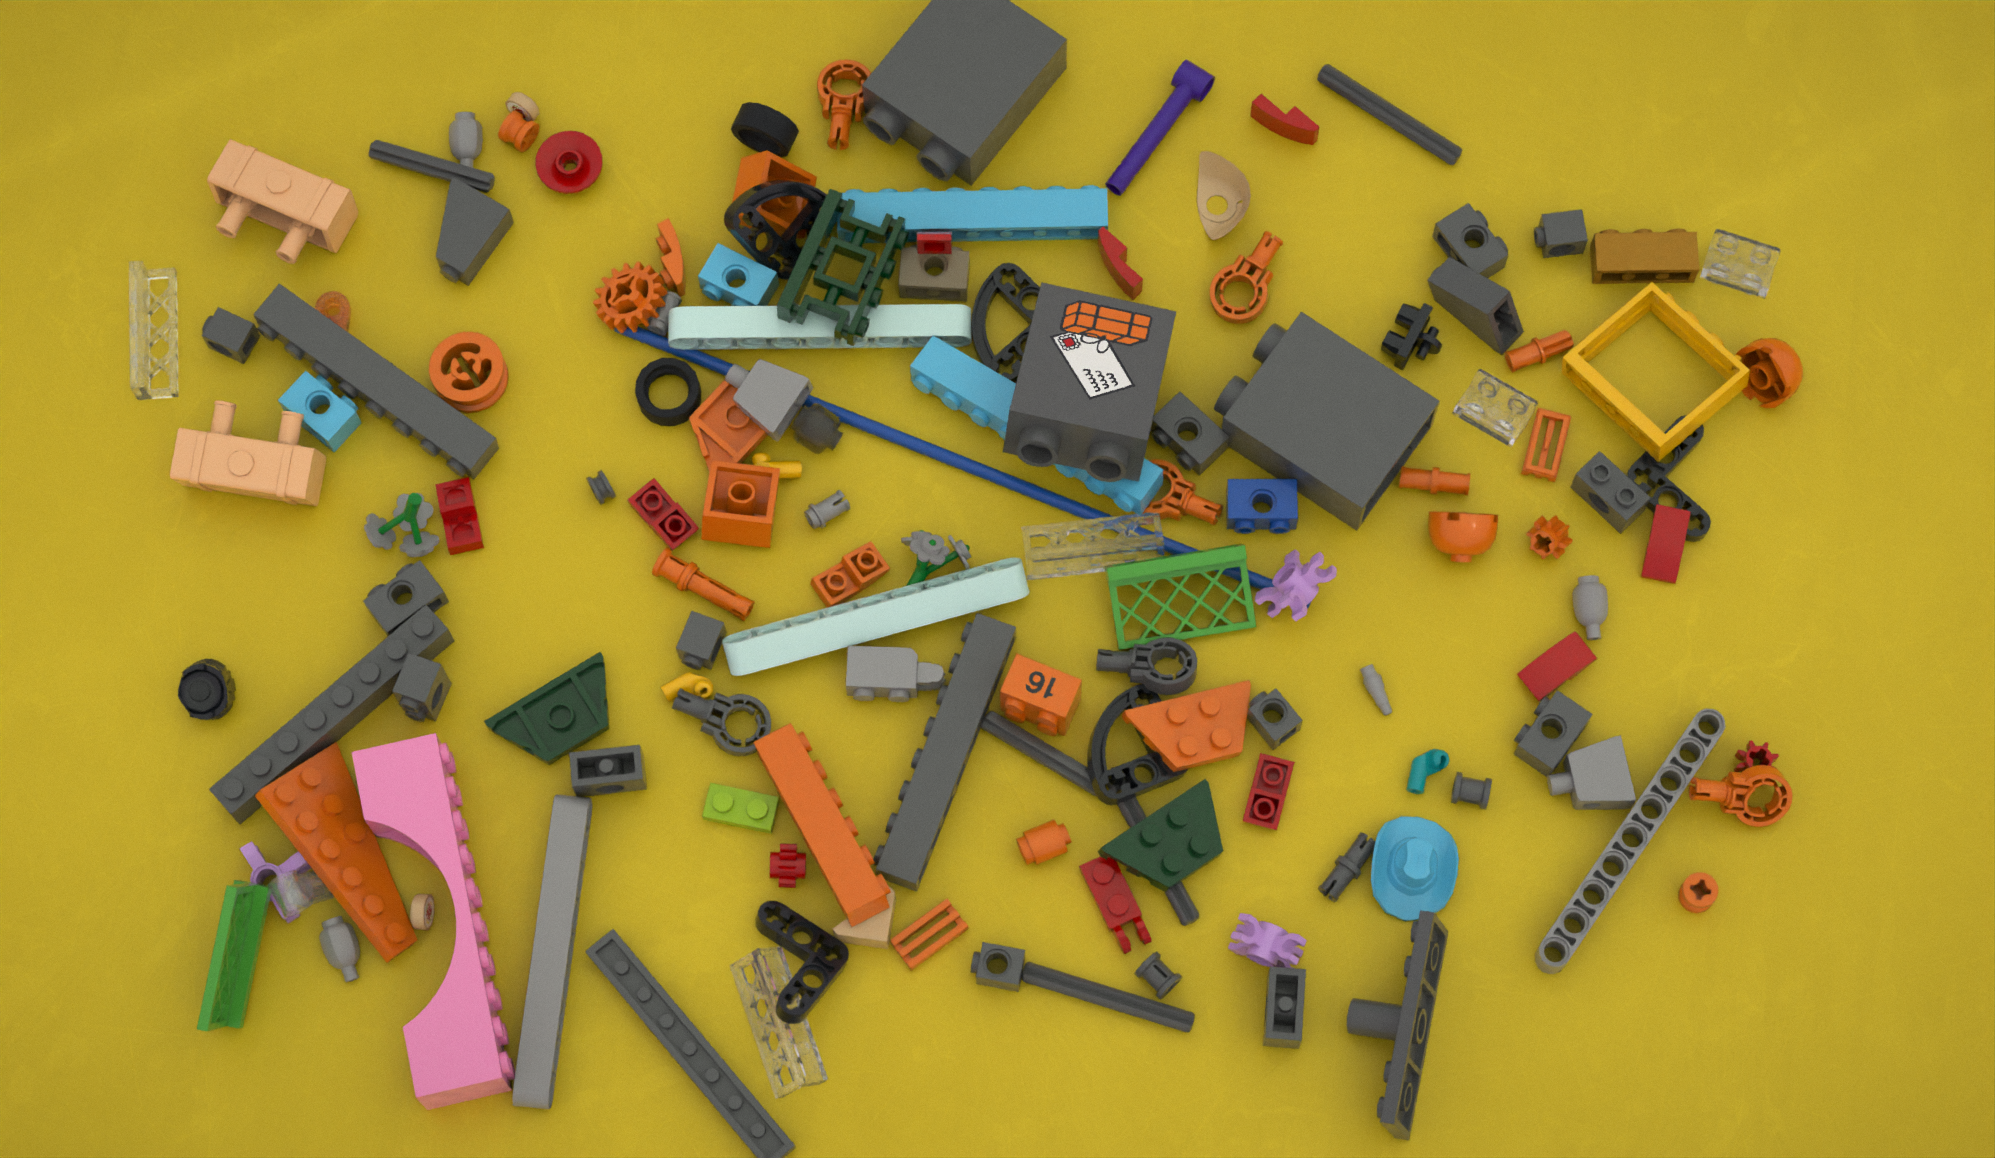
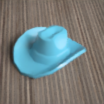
(1413, 867)

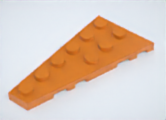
(327, 826)

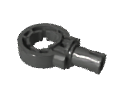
(1141, 660)
(724, 706)

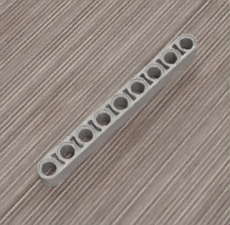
(1637, 825)
(552, 952)

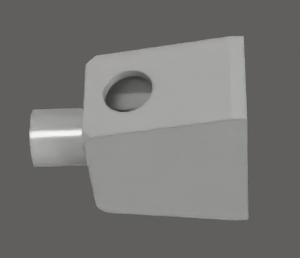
(769, 395)
(1596, 777)

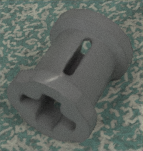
(1471, 790)
(1158, 975)

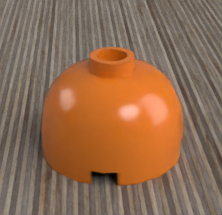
(1773, 371)
(1462, 533)

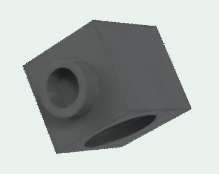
(1561, 234)
(230, 335)
(700, 641)
(1278, 732)
(1010, 978)

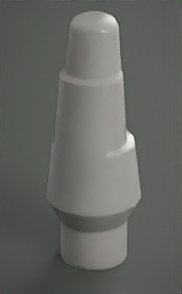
(1375, 687)

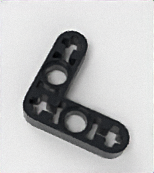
(1658, 473)
(815, 962)

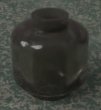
(816, 428)

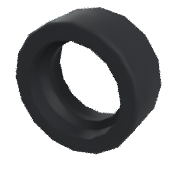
(764, 129)
(657, 369)

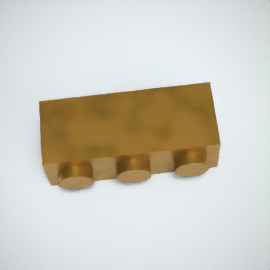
(1644, 257)

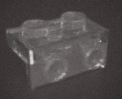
(1740, 263)
(1495, 408)

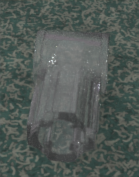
(298, 891)

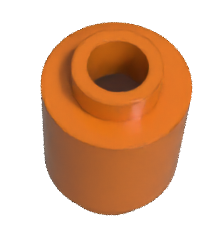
(1043, 842)

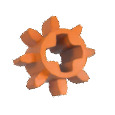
(1549, 537)

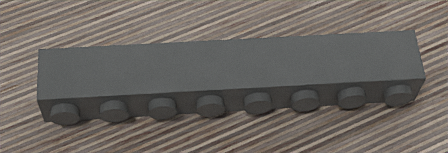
(376, 382)
(331, 713)
(946, 751)

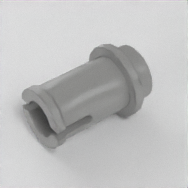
(660, 324)
(824, 511)

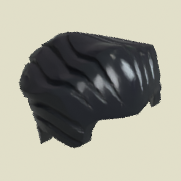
(207, 689)

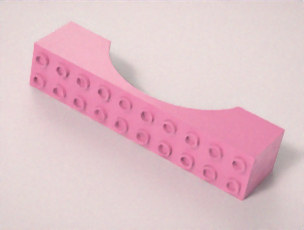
(458, 1036)

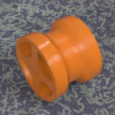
(518, 131)
(1695, 900)

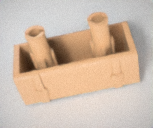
(281, 197)
(249, 465)

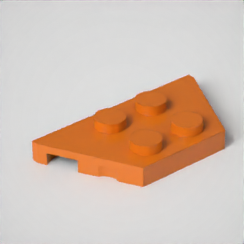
(724, 429)
(1195, 726)

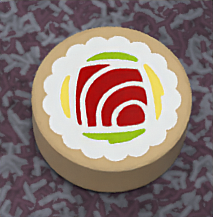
(522, 104)
(422, 911)

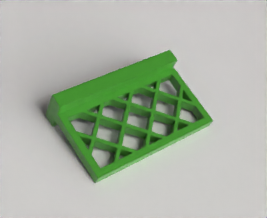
(1174, 566)
(234, 956)

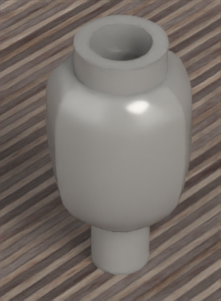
(465, 138)
(1590, 605)
(340, 946)

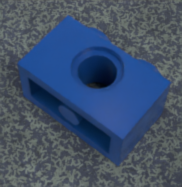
(1277, 493)

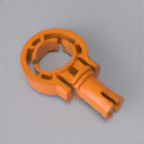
(841, 104)
(1258, 264)
(1188, 503)
(1736, 789)

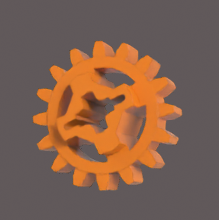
(630, 297)

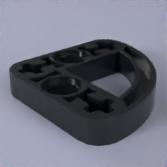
(779, 246)
(985, 296)
(1096, 759)

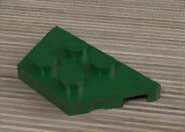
(558, 714)
(1171, 840)

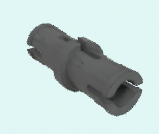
(1347, 867)

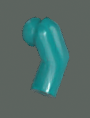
(1424, 766)

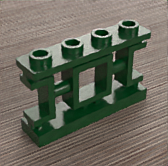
(817, 258)

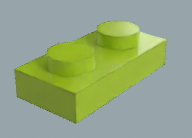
(740, 808)

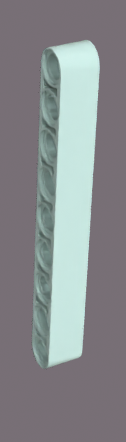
(761, 328)
(875, 616)

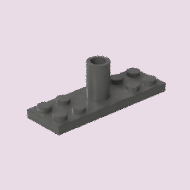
(1405, 1024)

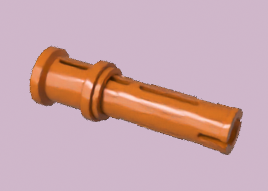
(690, 578)

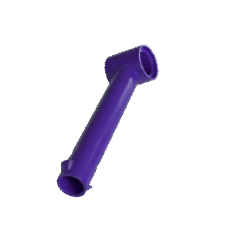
(1189, 84)

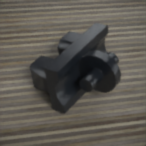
(1415, 321)

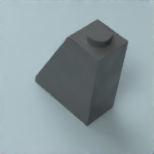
(469, 231)
(1477, 304)

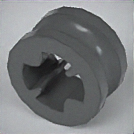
(601, 487)

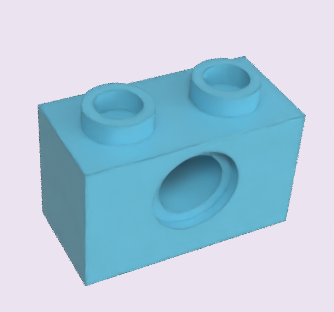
(727, 265)
(330, 427)

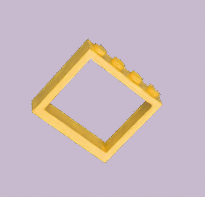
(1686, 326)

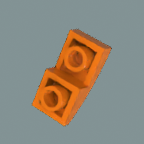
(672, 261)
(850, 576)

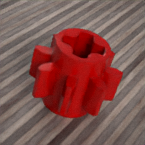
(1753, 751)
(787, 865)

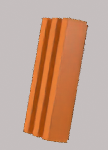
(1539, 470)
(944, 906)

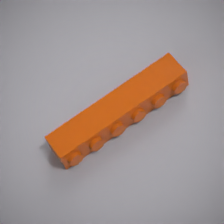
(822, 825)

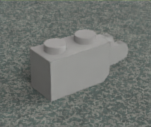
(889, 673)

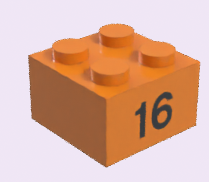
(1040, 696)

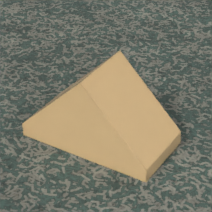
(871, 932)

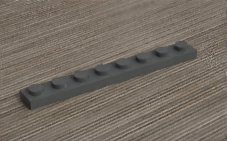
(689, 1048)

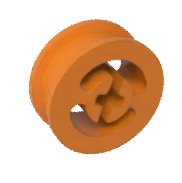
(479, 356)

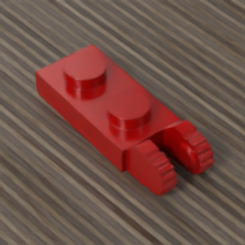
(1114, 900)

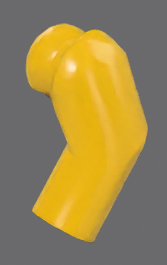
(788, 469)
(689, 682)

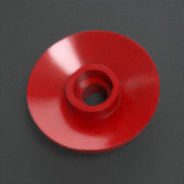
(562, 150)

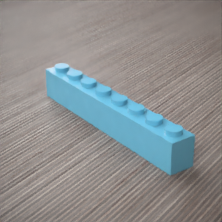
(986, 213)
(987, 400)

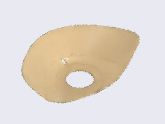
(1221, 179)

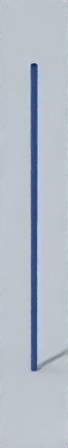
(939, 453)

